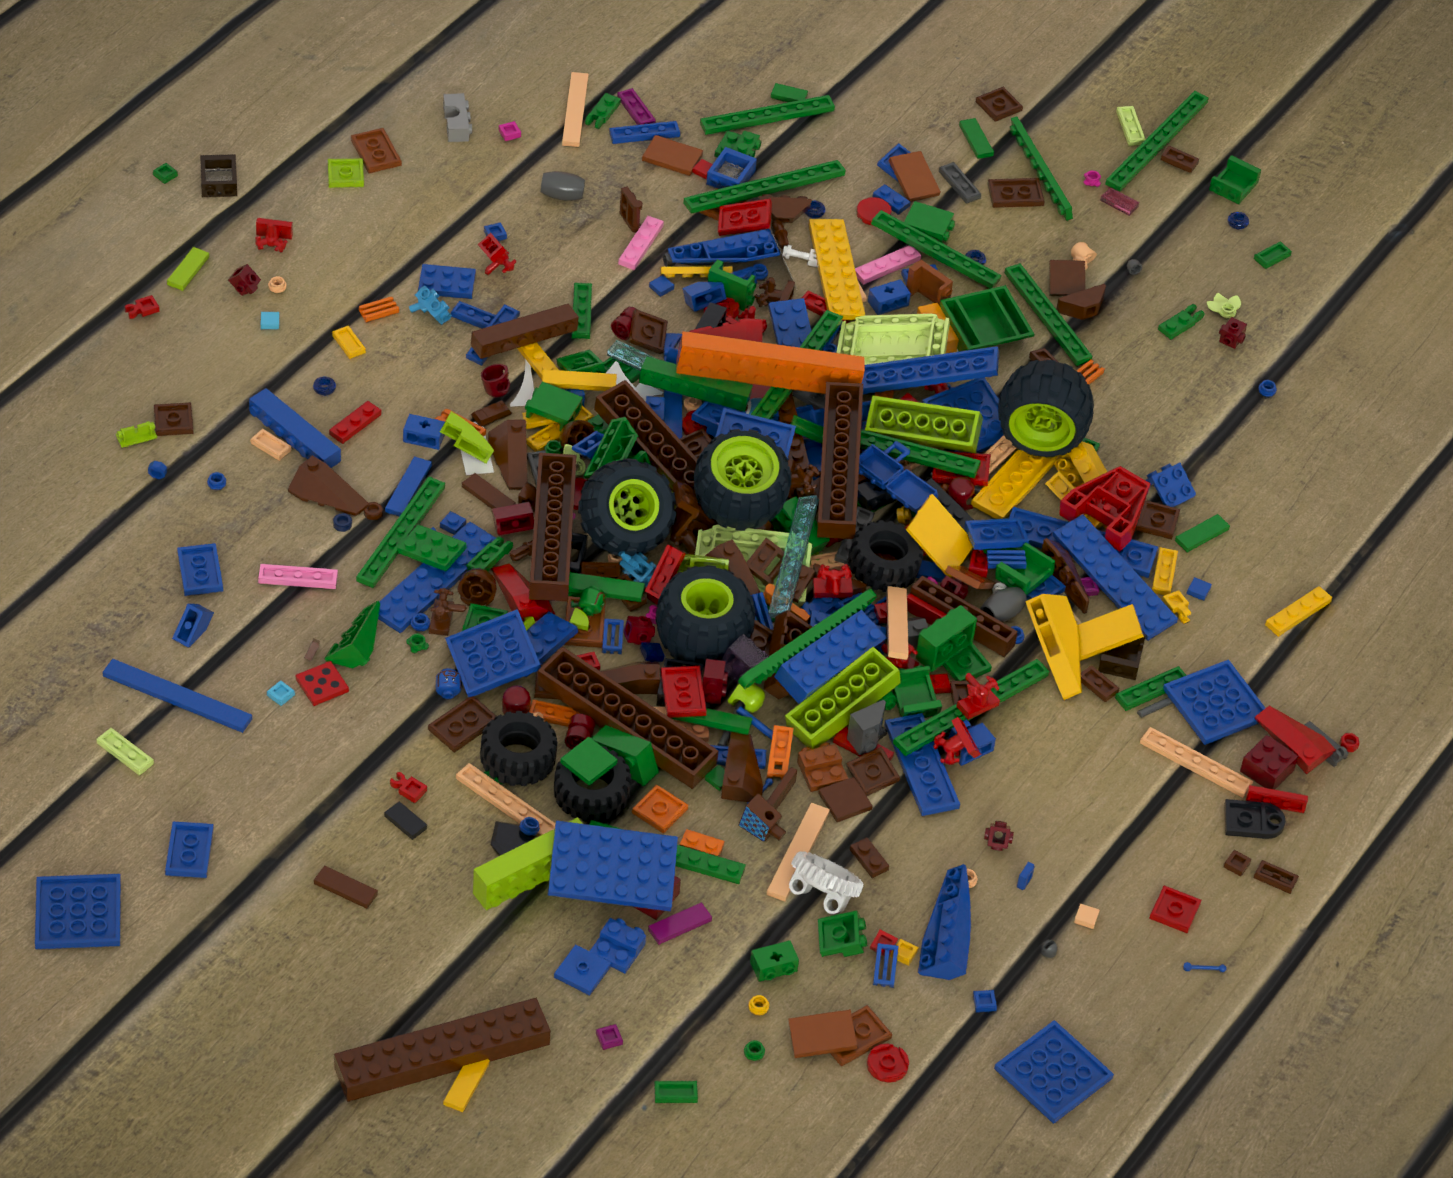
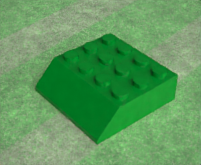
(986, 318)

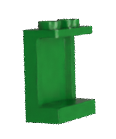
(1235, 180)
(931, 221)
(735, 287)
(554, 404)
(1038, 569)
(916, 693)

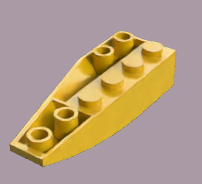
(1080, 465)
(1059, 640)

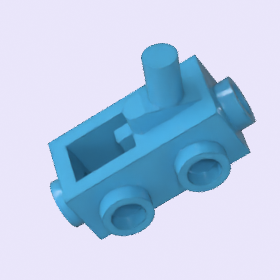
(429, 302)
(637, 567)

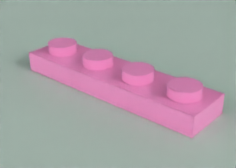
(641, 242)
(887, 264)
(298, 576)

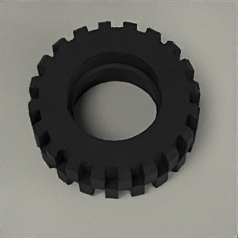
(889, 539)
(519, 730)
(597, 803)

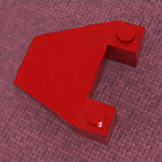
(1111, 499)

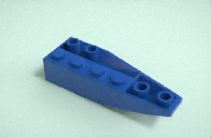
(727, 249)
(949, 928)

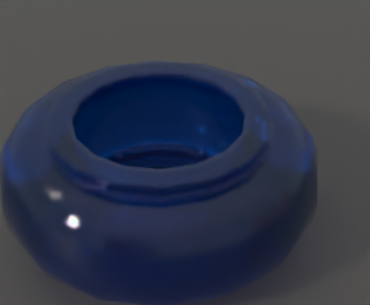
(816, 213)
(1243, 223)
(977, 254)
(324, 381)

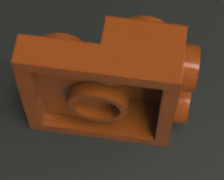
(821, 766)

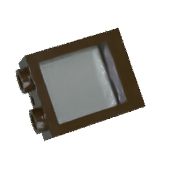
(218, 175)

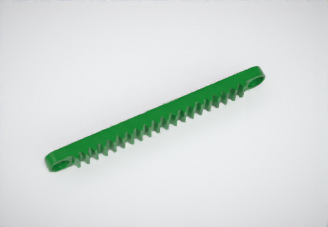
(772, 663)

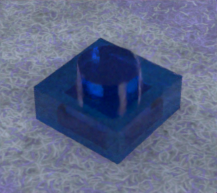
(652, 652)

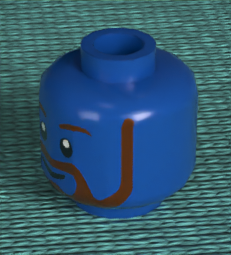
(448, 683)

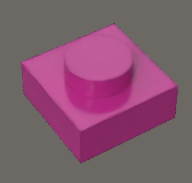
(509, 131)

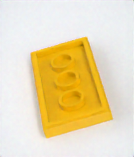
(1108, 631)

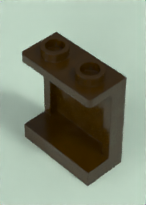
(1123, 660)

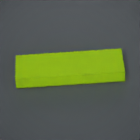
(188, 268)

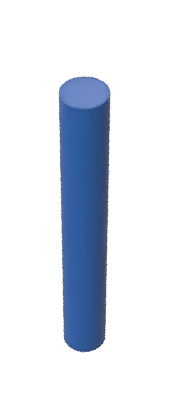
(756, 723)

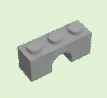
(457, 117)

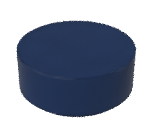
(342, 522)

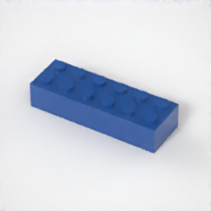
(829, 656)

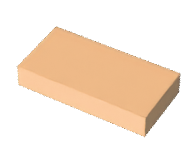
(270, 444)

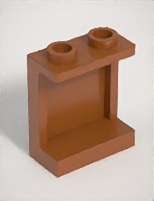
(928, 282)

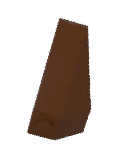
(510, 452)
(323, 485)
(737, 564)
(1067, 573)
(636, 677)
(742, 773)

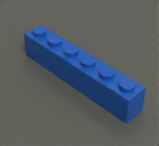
(293, 428)

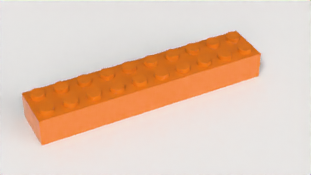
(765, 363)

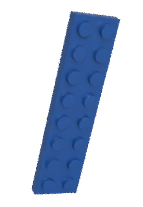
(931, 370)
(1039, 527)
(1114, 575)
(416, 591)

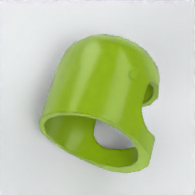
(752, 697)

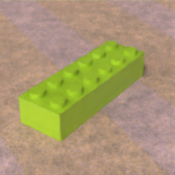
(925, 423)
(849, 691)
(514, 871)

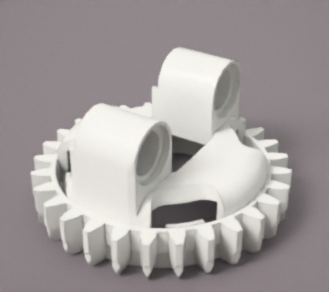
(826, 877)

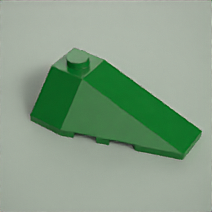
(357, 640)

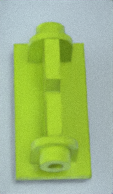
(131, 435)

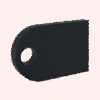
(1252, 819)

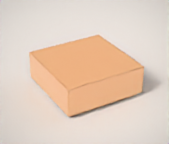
(1086, 916)

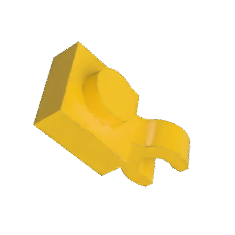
(1177, 603)

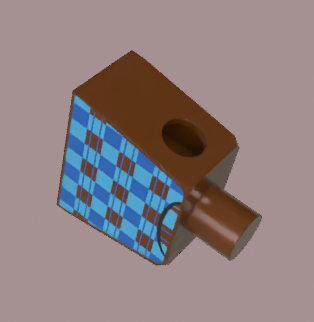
(761, 819)

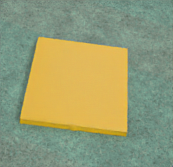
(939, 534)

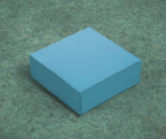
(270, 320)
(280, 693)

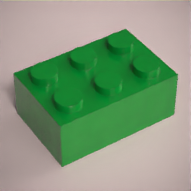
(946, 638)

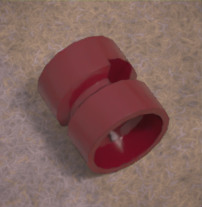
(622, 324)
(579, 728)

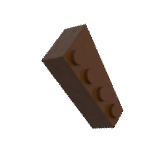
(786, 629)

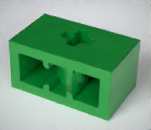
(774, 961)

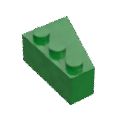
(783, 522)
(635, 751)

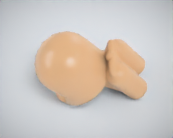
(1082, 252)

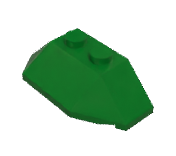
(614, 445)

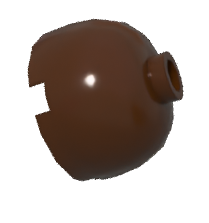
(575, 432)
(477, 587)

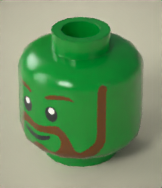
(592, 600)

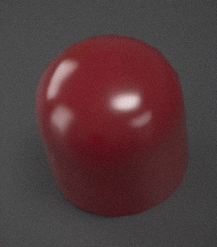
(495, 380)
(960, 490)
(516, 699)

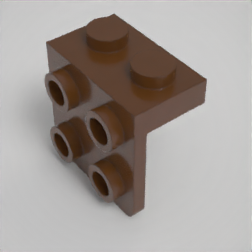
(686, 509)

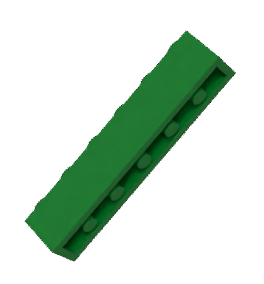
(717, 391)

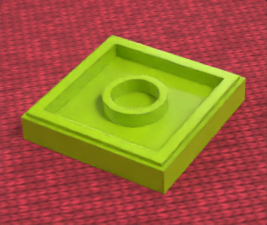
(345, 172)

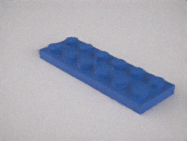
(923, 770)

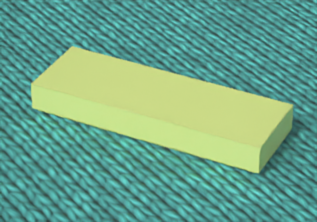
(1130, 125)
(125, 751)

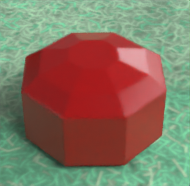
(1350, 742)

